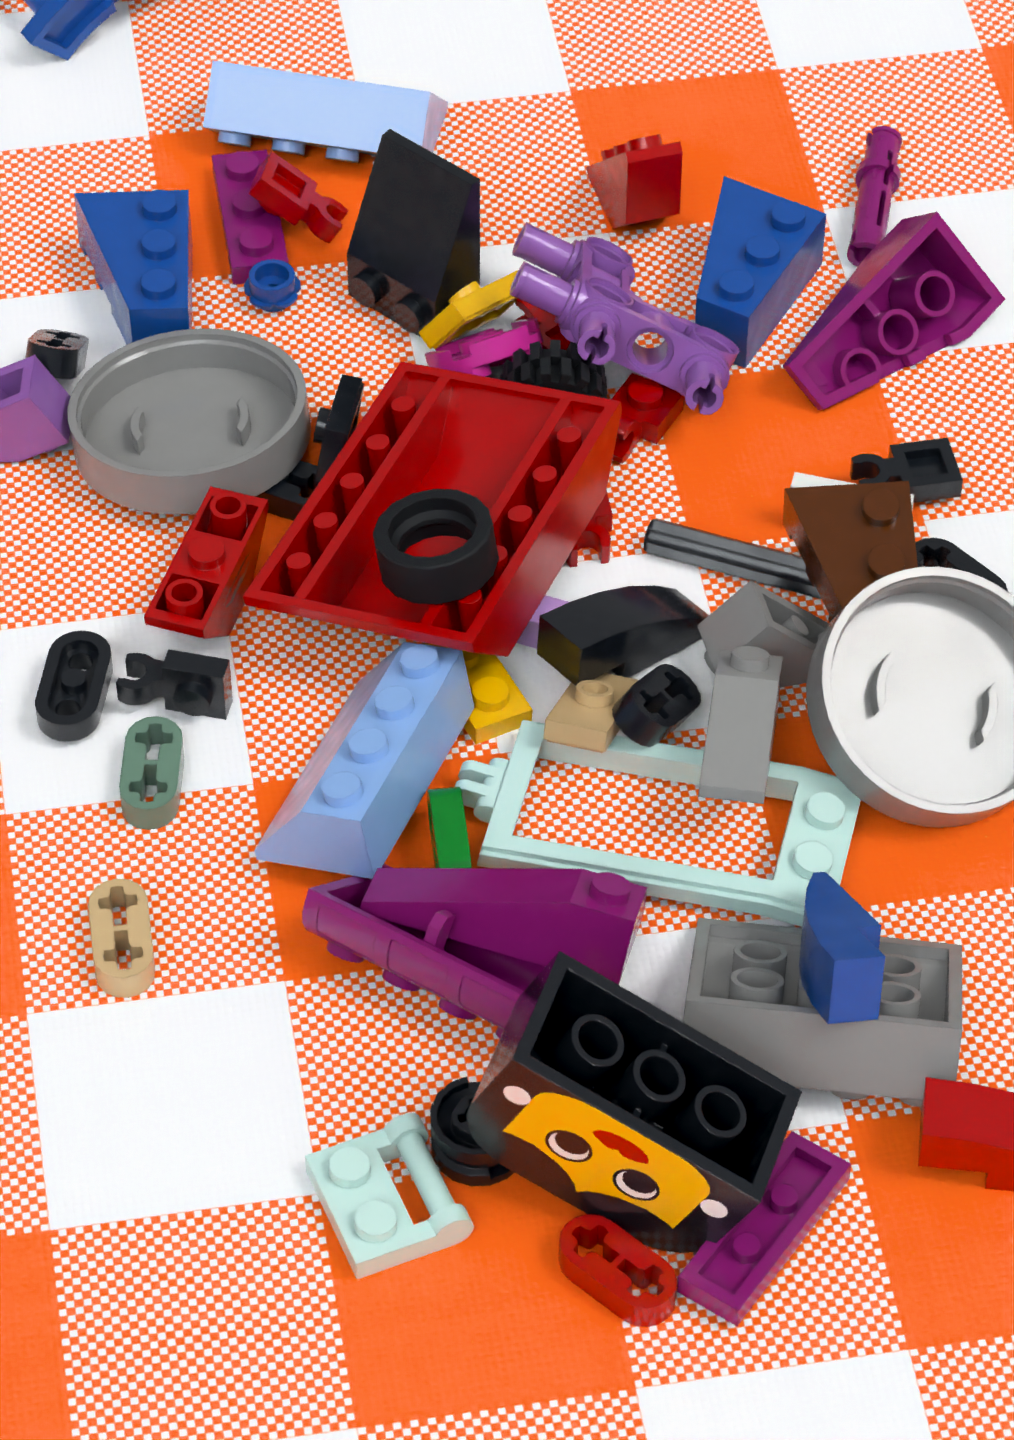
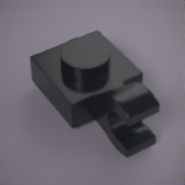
(186, 681)

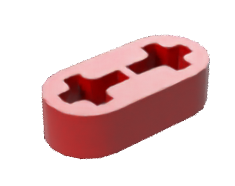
(623, 1264)

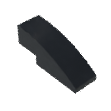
(617, 631)

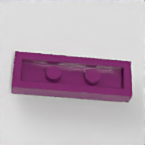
(248, 229)
(741, 1265)

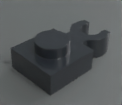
(925, 464)

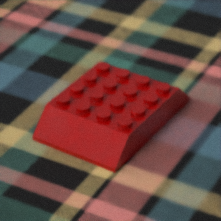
(518, 447)

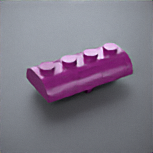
(462, 975)

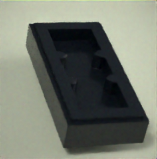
(337, 424)

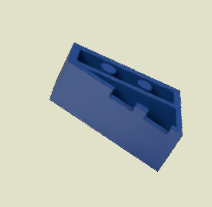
(140, 257)
(756, 264)

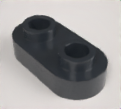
(73, 699)

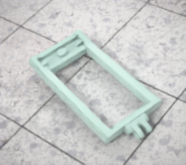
(813, 840)

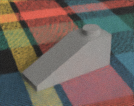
(741, 725)

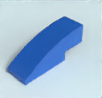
(840, 954)

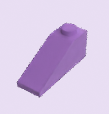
(31, 411)

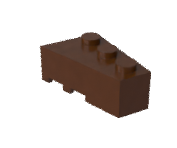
(850, 535)

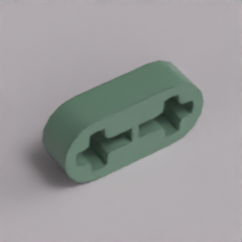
(139, 772)

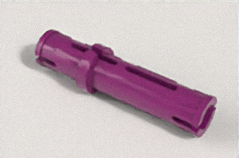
(877, 181)

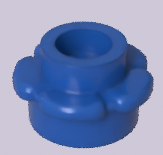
(272, 285)

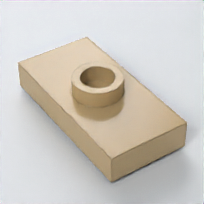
(585, 713)

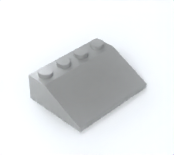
(752, 1001)

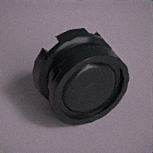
(452, 1143)

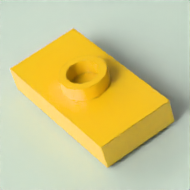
(469, 310)

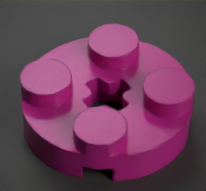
(485, 349)

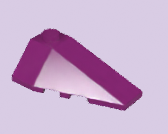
(894, 311)
(519, 910)

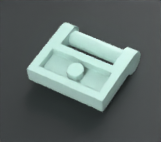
(367, 1206)

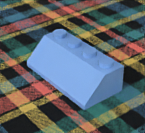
(316, 111)
(373, 764)

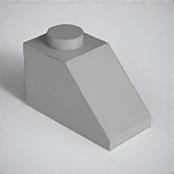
(763, 621)

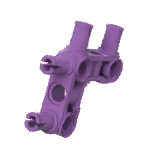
(606, 317)

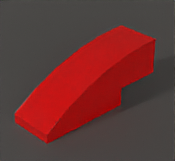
(968, 1130)

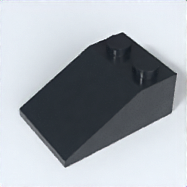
(414, 234)

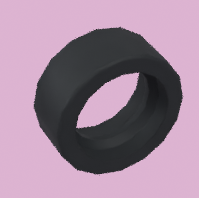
(443, 576)

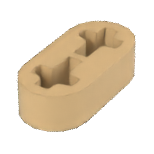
(132, 936)

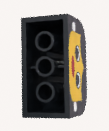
(629, 1111)

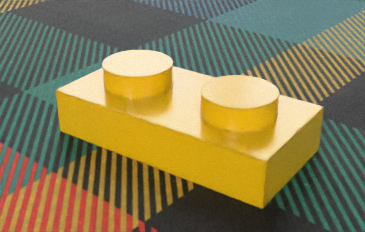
(495, 697)

